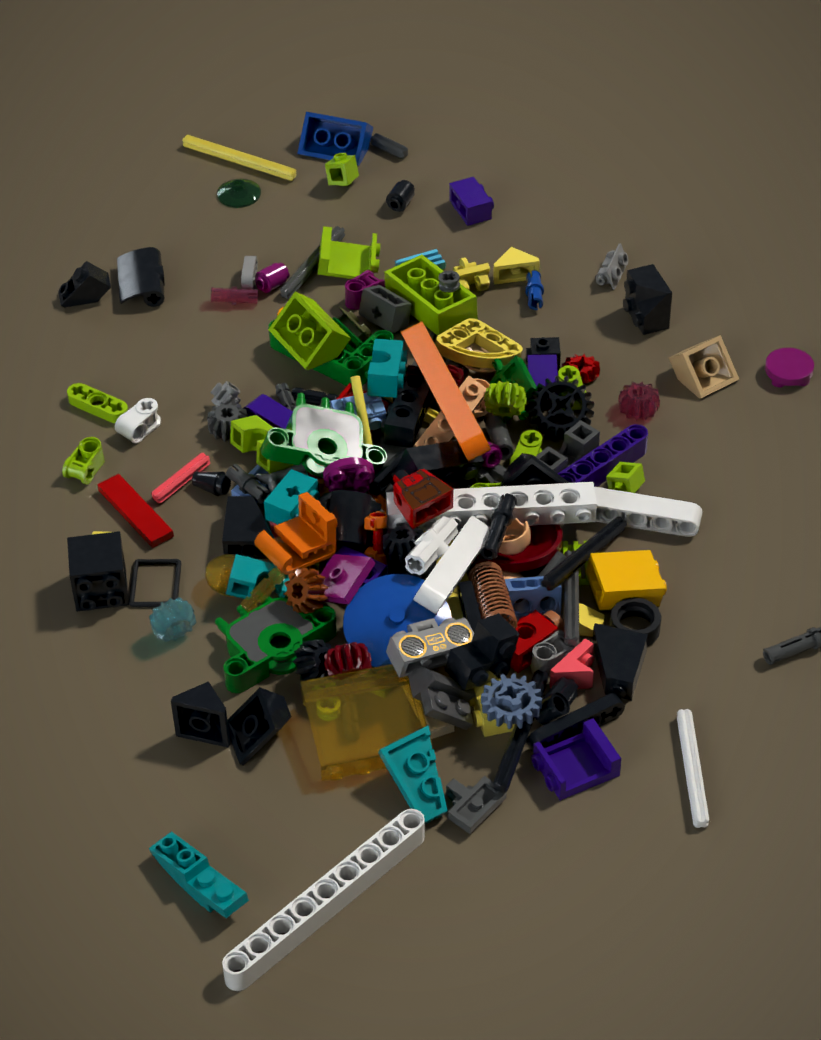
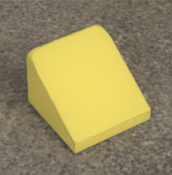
(587, 619)

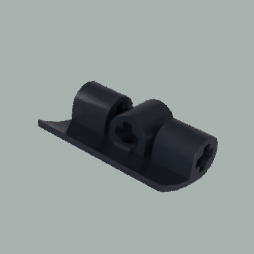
(141, 274)

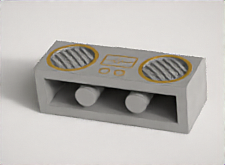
(427, 644)

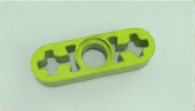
(83, 396)

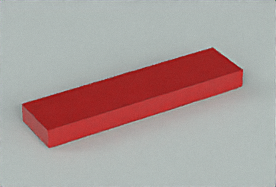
(135, 510)

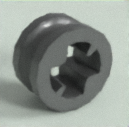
(449, 281)

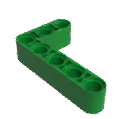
(347, 363)

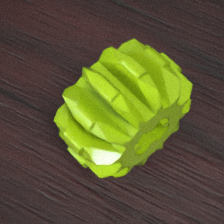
(505, 399)

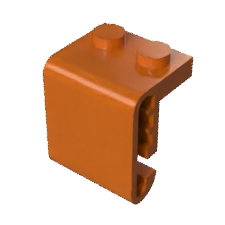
(301, 539)

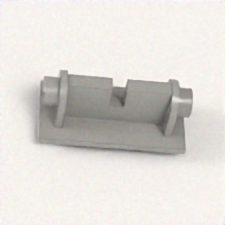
(612, 267)

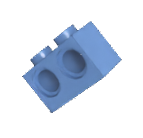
(532, 593)

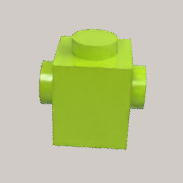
(341, 169)

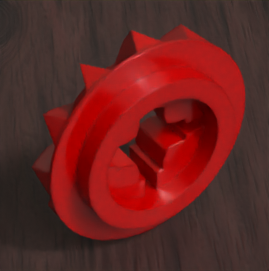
(590, 370)

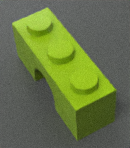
(248, 435)

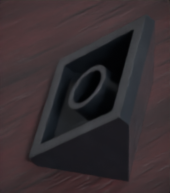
(201, 716)

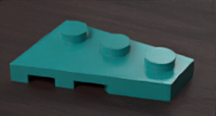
(415, 773)

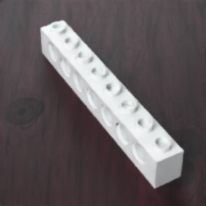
(535, 504)

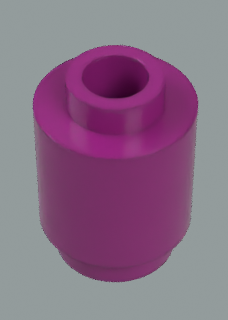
(271, 277)

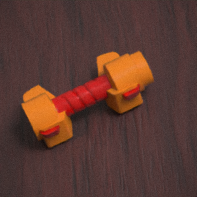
(376, 522)

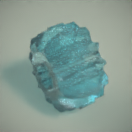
(172, 619)

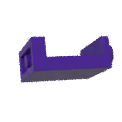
(577, 761)

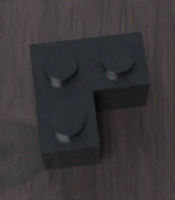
(487, 654)

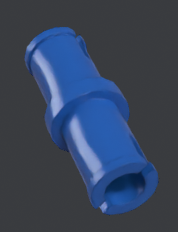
(534, 290)

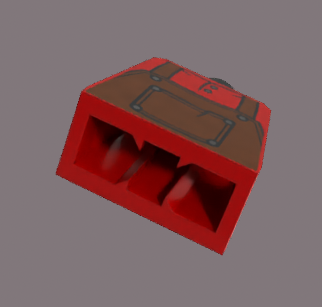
(421, 496)

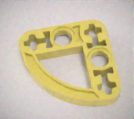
(470, 331)

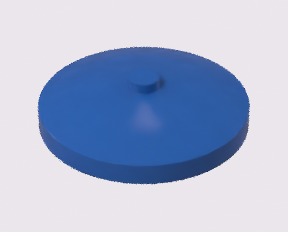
(384, 609)

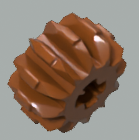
(305, 590)

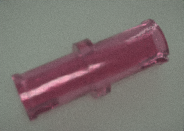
(234, 295)

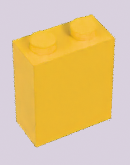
(623, 576)

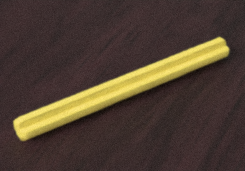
(239, 157)

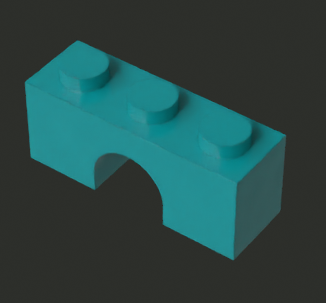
(387, 368)
(248, 573)

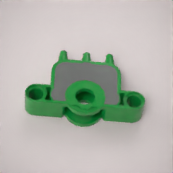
(320, 437)
(269, 635)

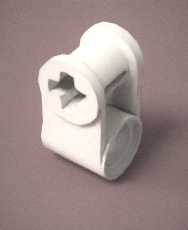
(139, 420)

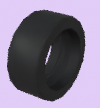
(641, 608)

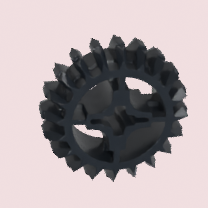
(548, 392)

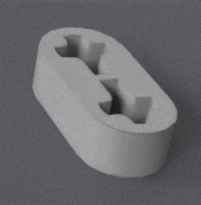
(248, 272)

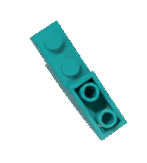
(197, 877)

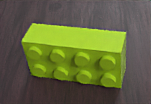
(419, 284)

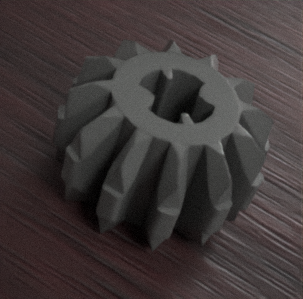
(220, 419)

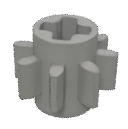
(225, 394)

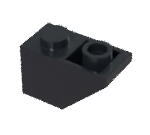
(85, 286)

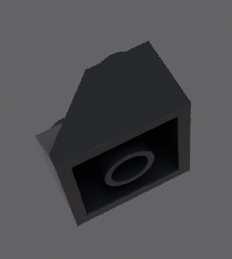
(647, 299)

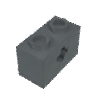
(385, 308)

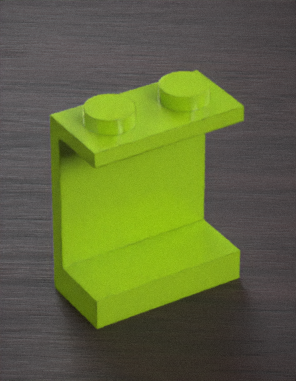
(346, 259)

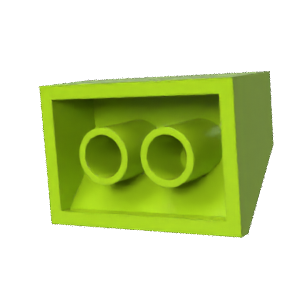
(308, 332)

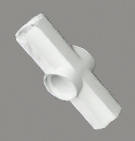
(431, 545)

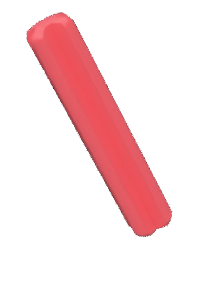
(180, 478)

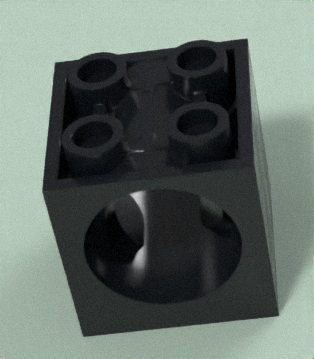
(97, 571)

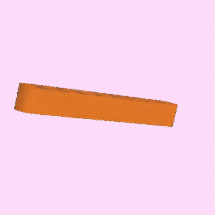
(446, 391)

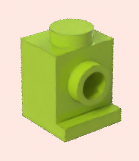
(626, 477)

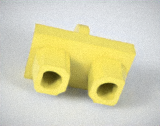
(472, 273)

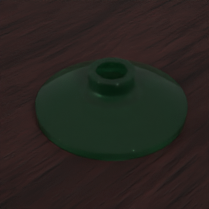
(239, 193)

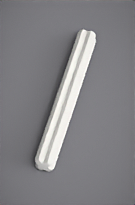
(692, 768)

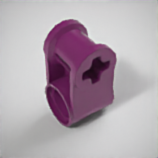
(355, 287)

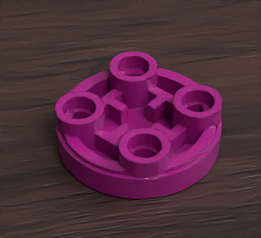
(789, 367)
(349, 474)

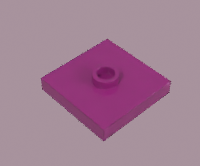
(345, 576)

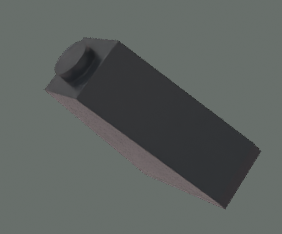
(242, 526)
(619, 658)

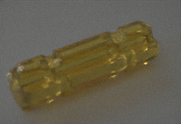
(263, 589)

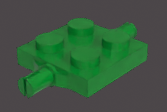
(518, 373)

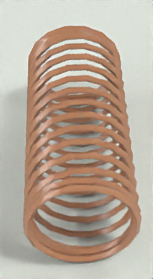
(500, 580)

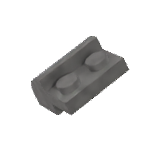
(442, 697)

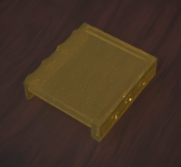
(358, 716)

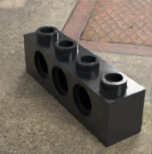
(407, 410)

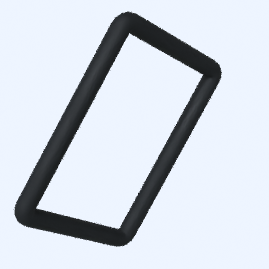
(134, 580)

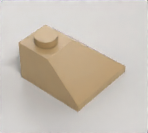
(704, 367)

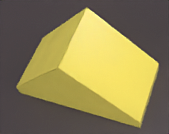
(514, 266)

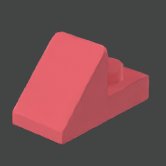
(576, 666)

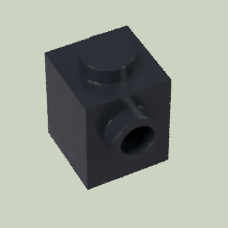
(545, 346)

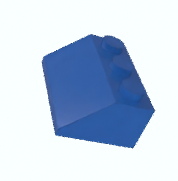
(329, 135)

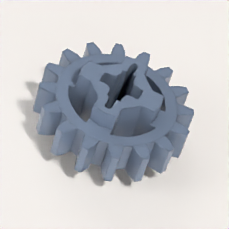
(511, 701)

